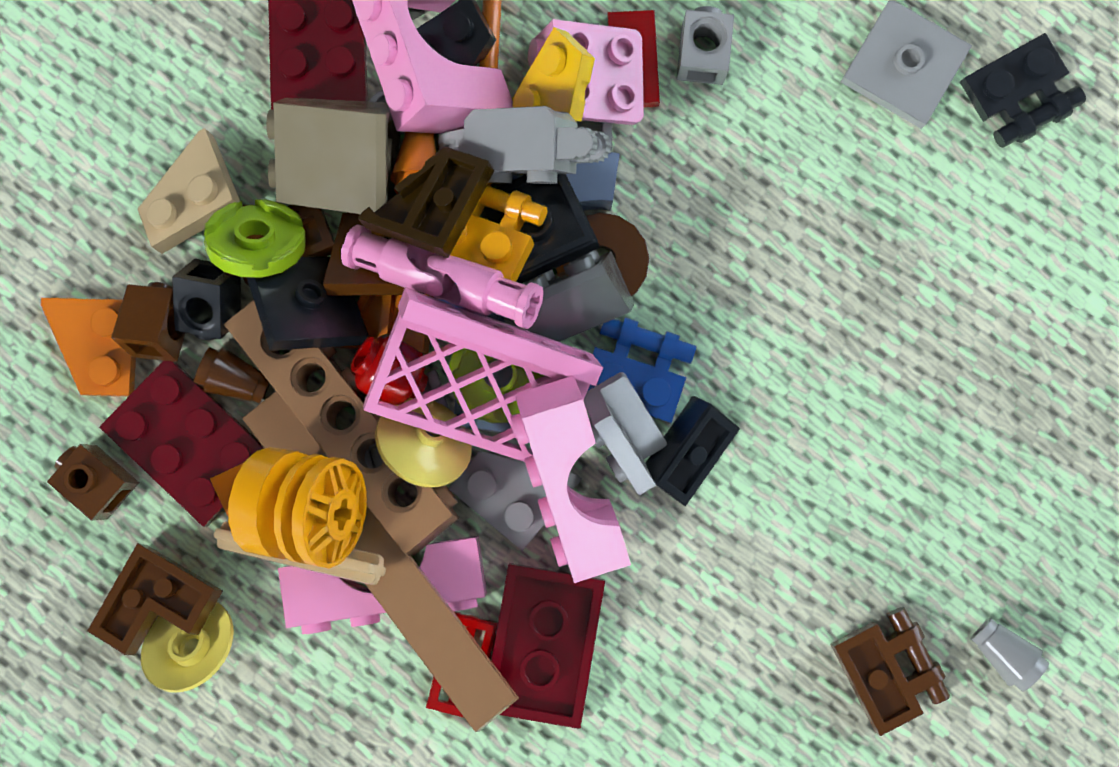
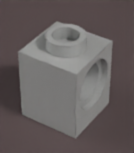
(701, 65)

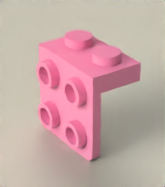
(617, 72)

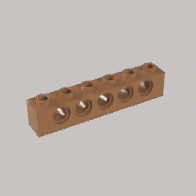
(288, 374)

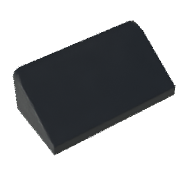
(691, 450)

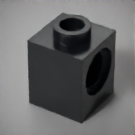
(201, 282)

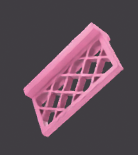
(486, 337)

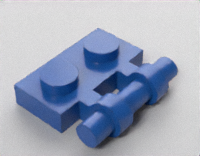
(654, 384)

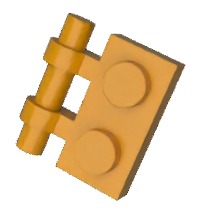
(500, 244)

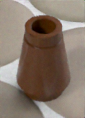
(230, 376)

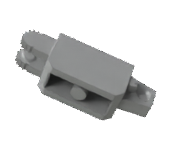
(527, 143)

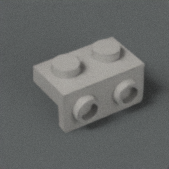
(626, 429)

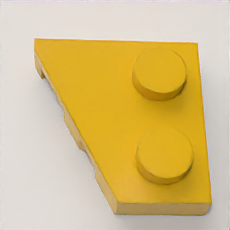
(557, 76)

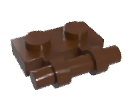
(877, 677)

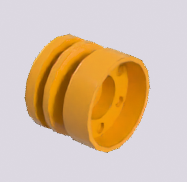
(298, 507)

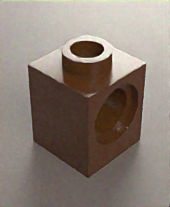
(147, 323)

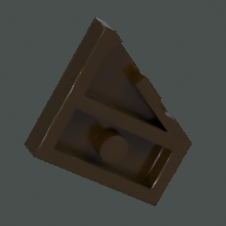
(433, 202)

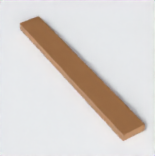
(406, 592)

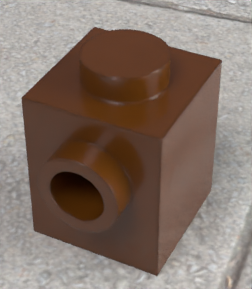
(92, 481)

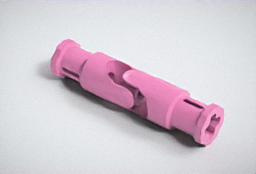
(477, 287)

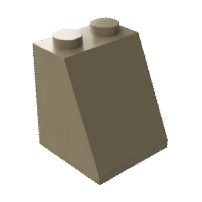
(332, 153)

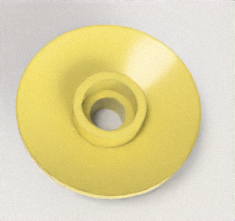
(418, 456)
(170, 655)

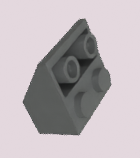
(581, 297)

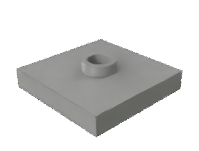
(906, 63)

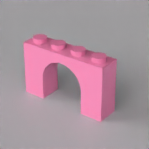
(418, 83)

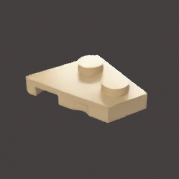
(187, 194)

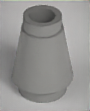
(1010, 655)

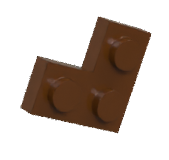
(149, 588)

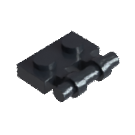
(1015, 77)

